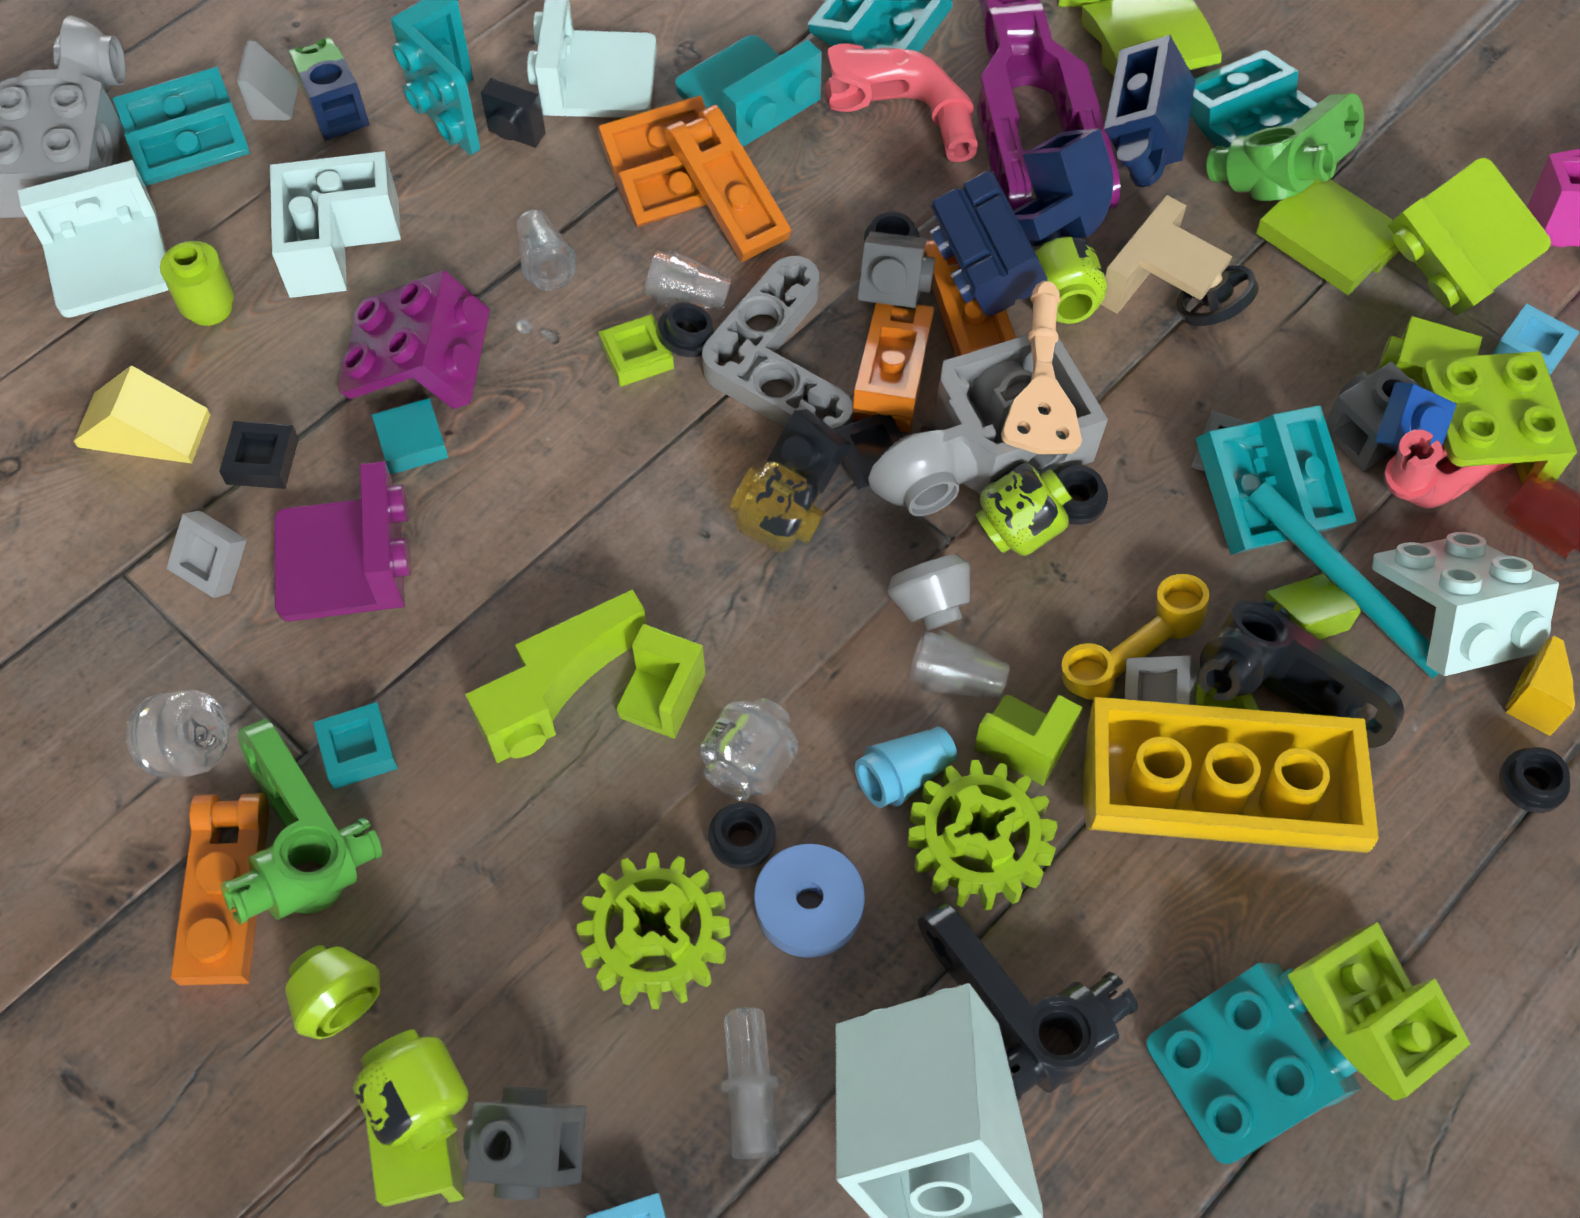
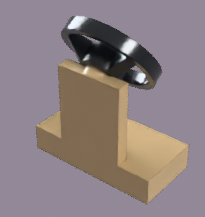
(1182, 261)

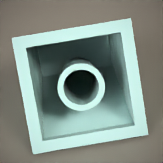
(931, 1113)

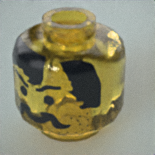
(776, 506)

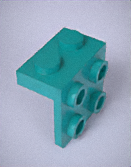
(437, 68)
(756, 84)
(1250, 1062)

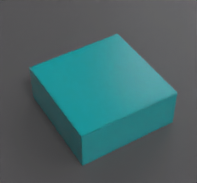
(409, 436)
(355, 745)

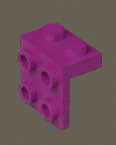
(419, 332)
(343, 552)

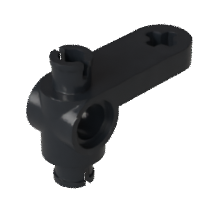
(1269, 650)
(1081, 1012)

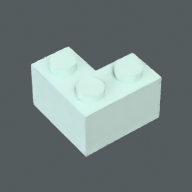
(322, 210)

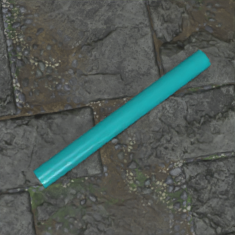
(1343, 575)

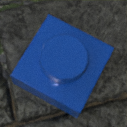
(1414, 409)

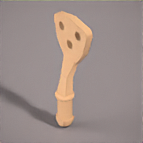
(1043, 389)

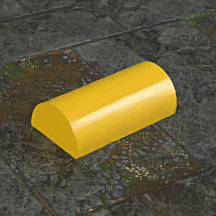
(1229, 775)

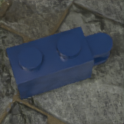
(1150, 108)

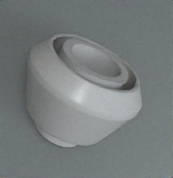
(932, 590)

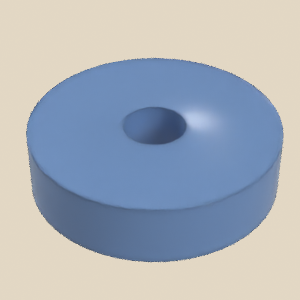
(803, 930)

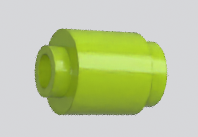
(197, 282)

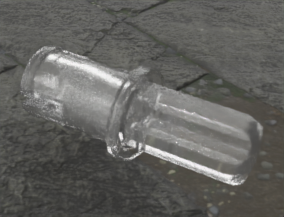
(750, 1085)

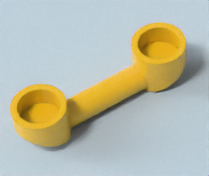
(1180, 612)

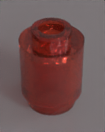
(1548, 514)

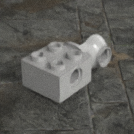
(61, 117)
(968, 420)

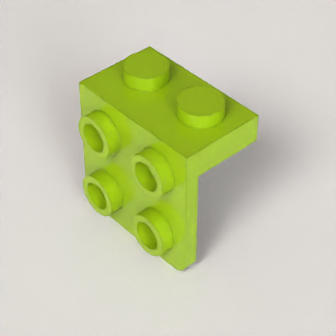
(1469, 236)
(1503, 412)

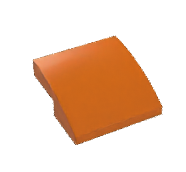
(645, 167)

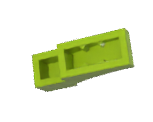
(520, 707)

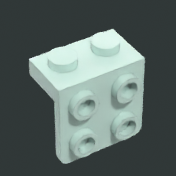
(589, 69)
(97, 238)
(1484, 600)

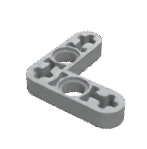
(757, 354)

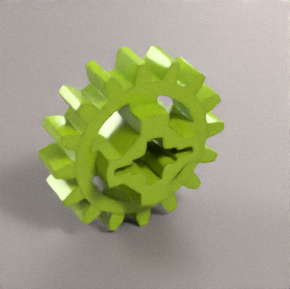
(991, 807)
(634, 952)

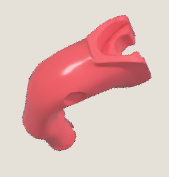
(897, 73)
(1426, 475)

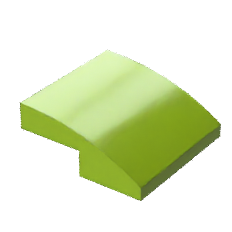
(1134, 22)
(1331, 234)
(1375, 1015)

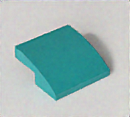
(879, 22)
(1247, 98)
(181, 126)
(1290, 454)

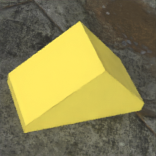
(143, 419)

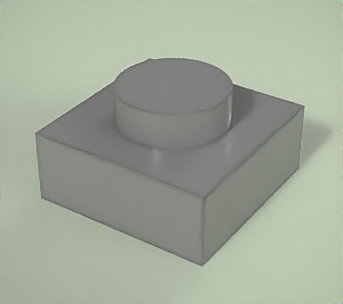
(206, 553)
(1162, 679)

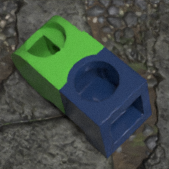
(329, 88)

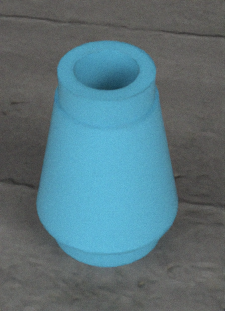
(903, 765)

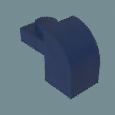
(1070, 187)

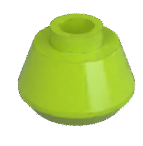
(330, 990)

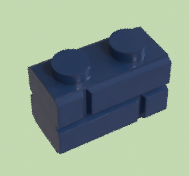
(988, 244)

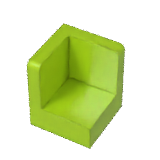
(663, 682)
(1026, 736)
(408, 1175)

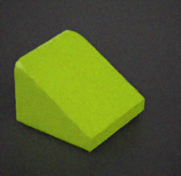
(1316, 606)

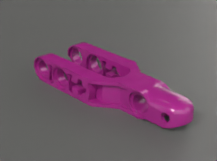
(1026, 55)

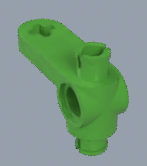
(1290, 158)
(306, 837)

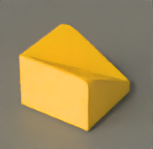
(1545, 689)

